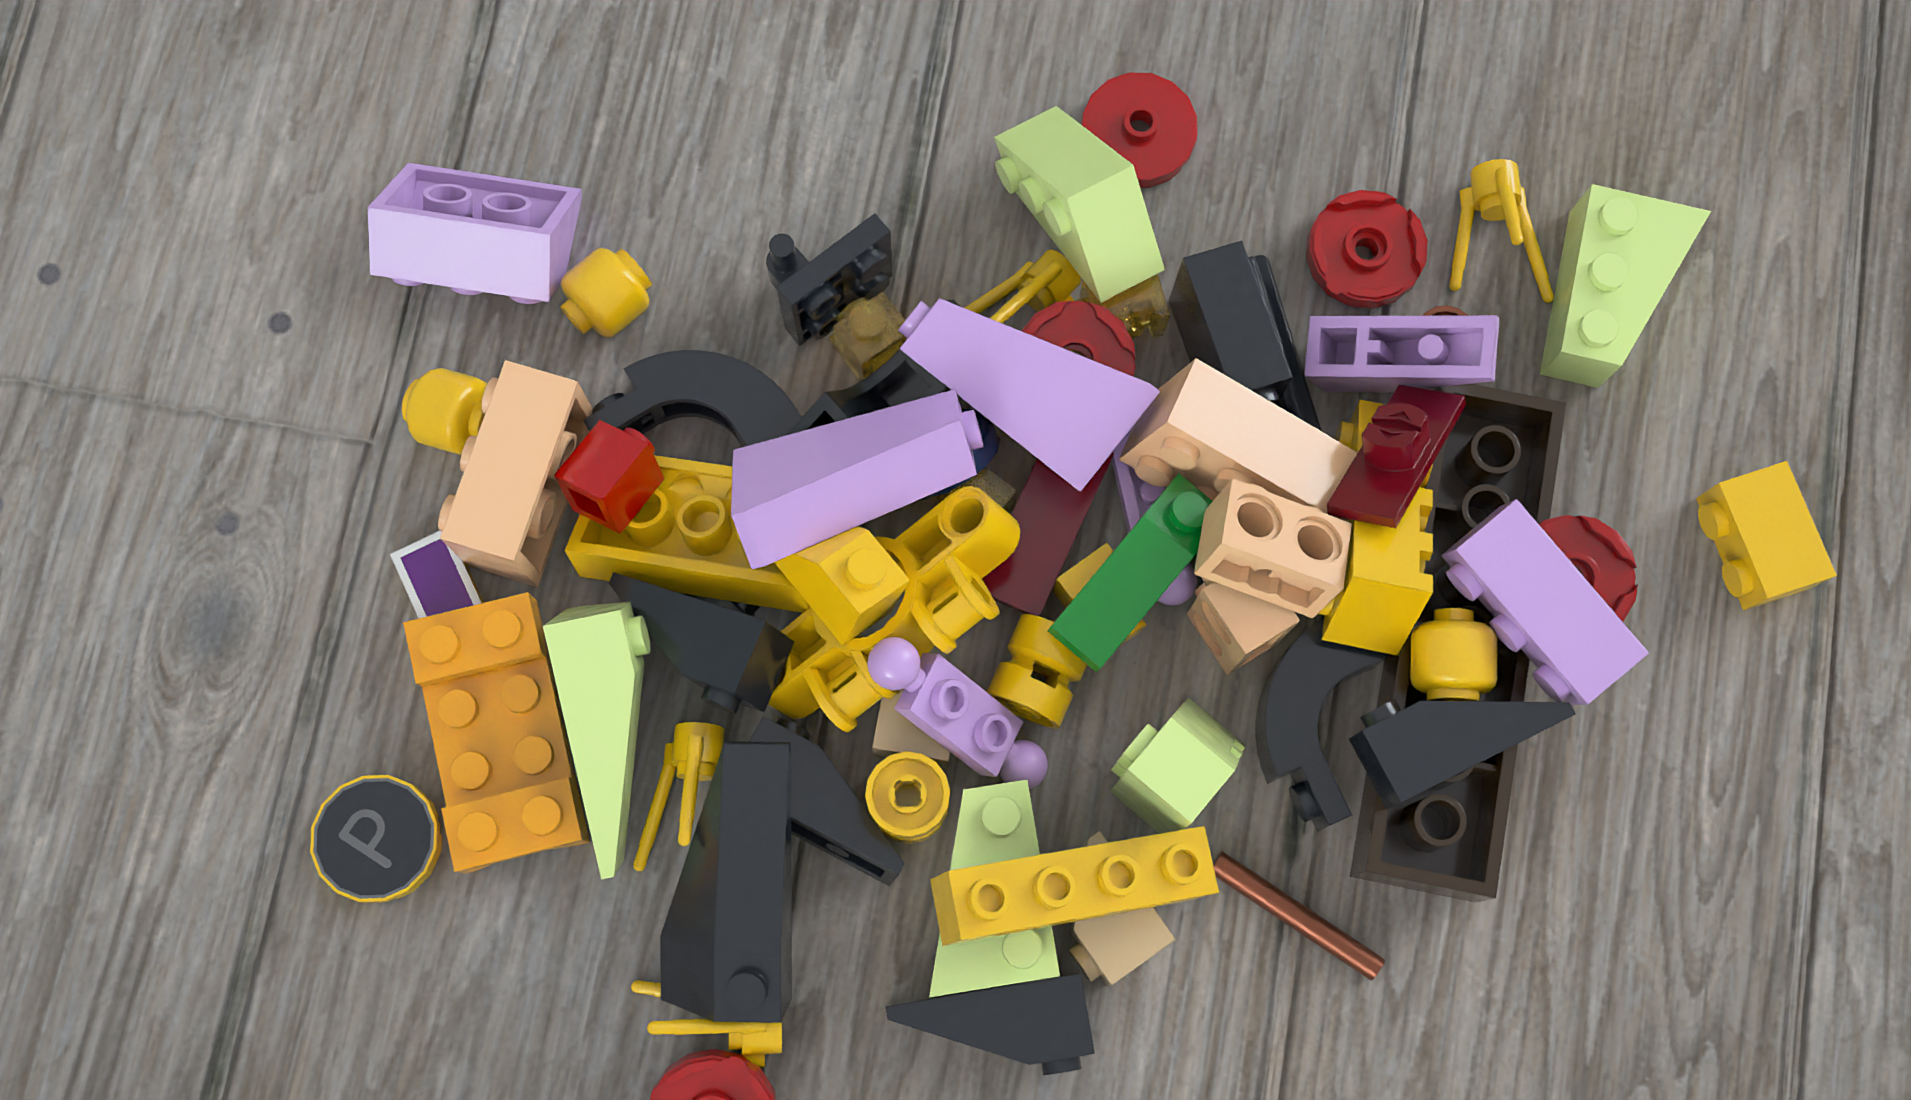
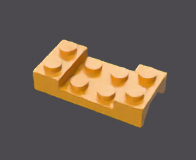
(496, 732)

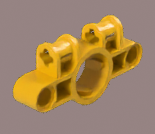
(945, 561)

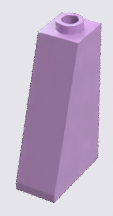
(1037, 393)
(848, 473)

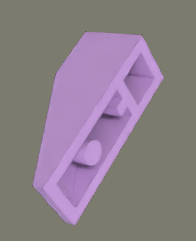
(1392, 351)

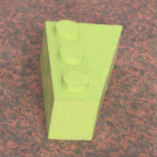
(1082, 199)
(1611, 277)
(1178, 770)
(992, 828)

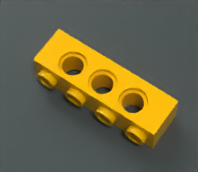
(1073, 885)

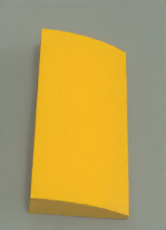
(683, 542)

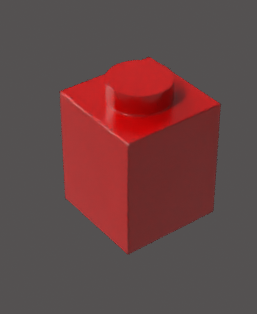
(610, 475)

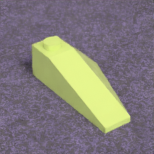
(599, 685)

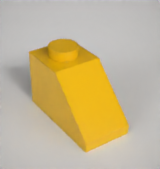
(846, 581)

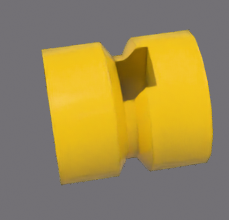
(1040, 652)
(908, 797)

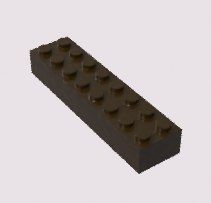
(1455, 832)

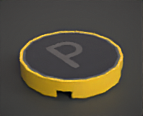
(376, 839)

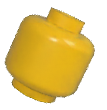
(605, 292)
(444, 409)
(1453, 657)

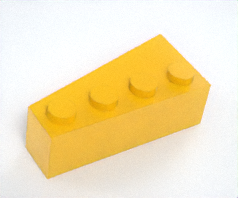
(1383, 569)

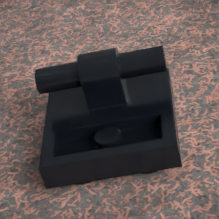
(819, 290)

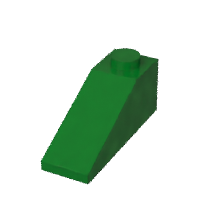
(1134, 575)

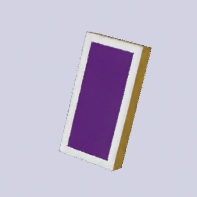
(435, 577)

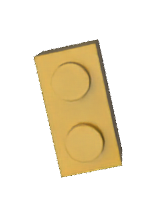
(1764, 536)

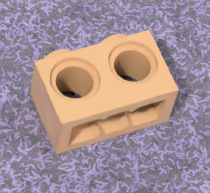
(1273, 548)
(1237, 624)

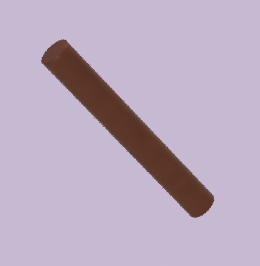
(1297, 916)

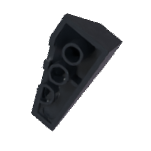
(732, 908)

